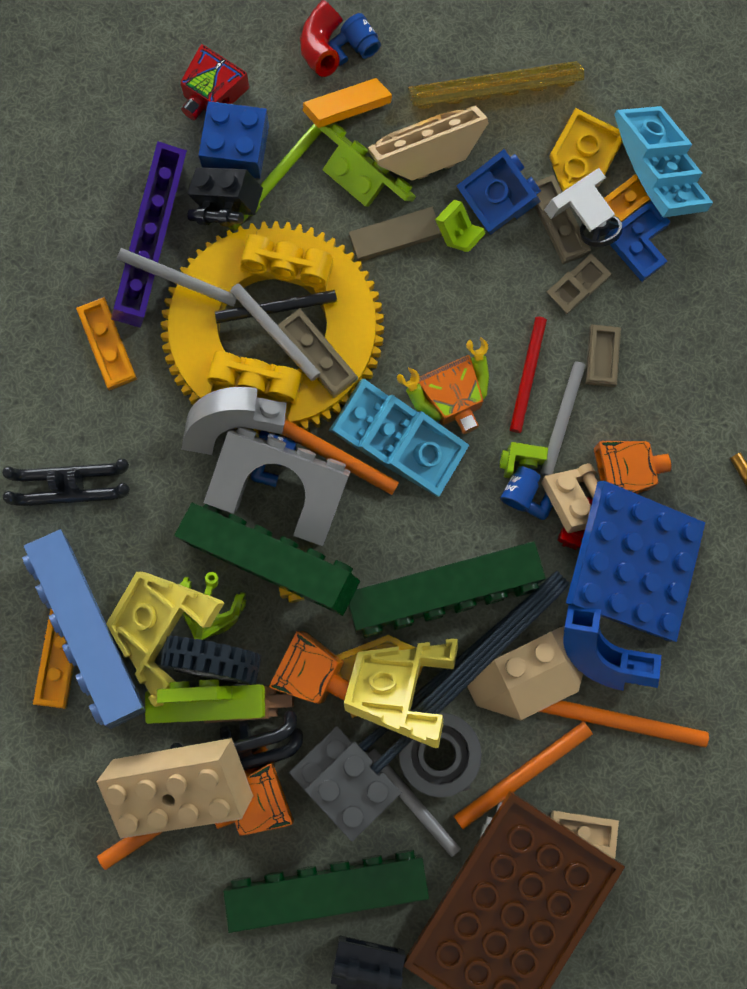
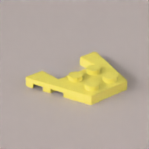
(148, 616)
(385, 687)

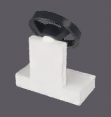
(590, 208)

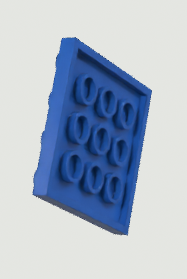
(636, 561)

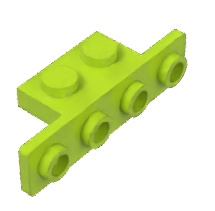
(358, 172)
(206, 702)

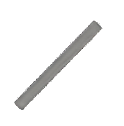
(176, 277)
(275, 332)
(563, 418)
(418, 808)

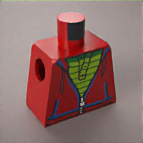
(211, 79)

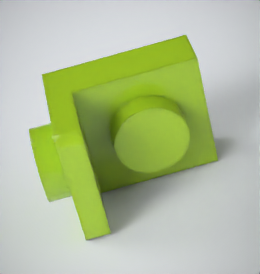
(527, 456)

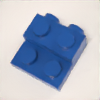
(499, 191)

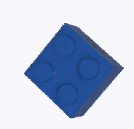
(234, 137)

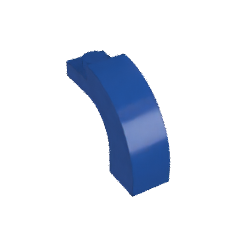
(601, 659)

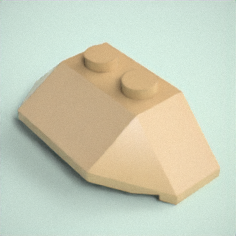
(430, 143)
(527, 678)

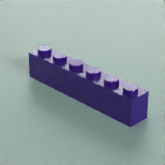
(149, 233)

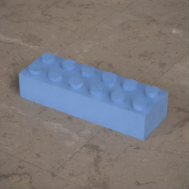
(84, 628)

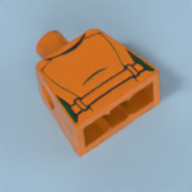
(630, 464)
(309, 671)
(268, 806)

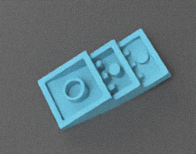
(661, 161)
(399, 437)

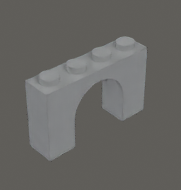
(246, 452)

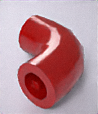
(315, 39)

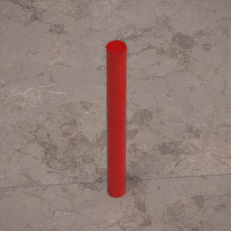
(528, 375)

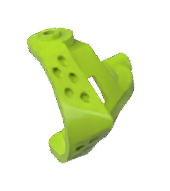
(223, 621)

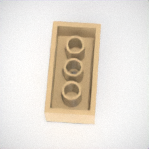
(176, 788)

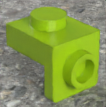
(457, 227)

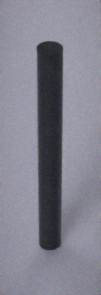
(278, 306)

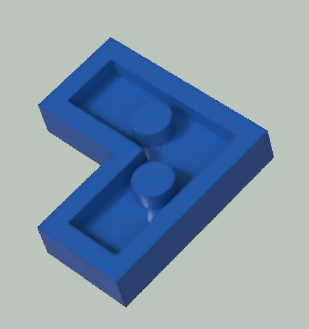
(635, 243)

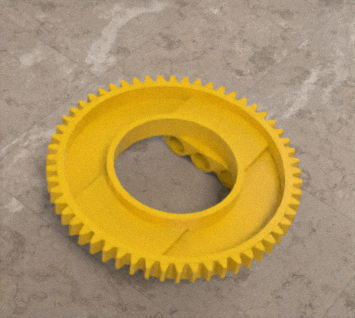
(288, 257)

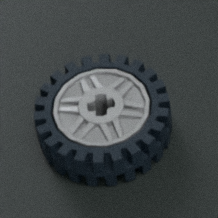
(210, 660)

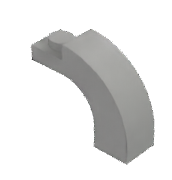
(228, 410)

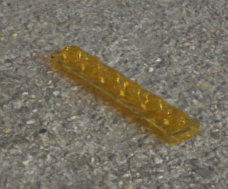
(507, 83)

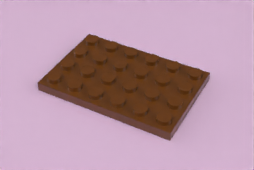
(514, 905)

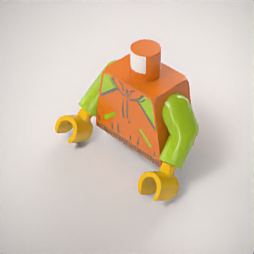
(452, 390)

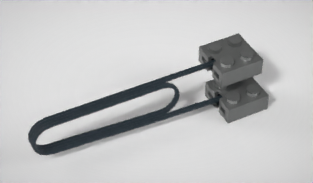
(342, 774)

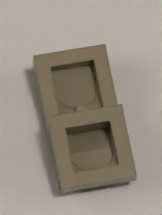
(579, 283)

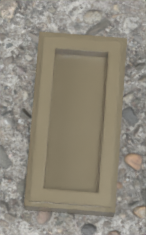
(603, 355)

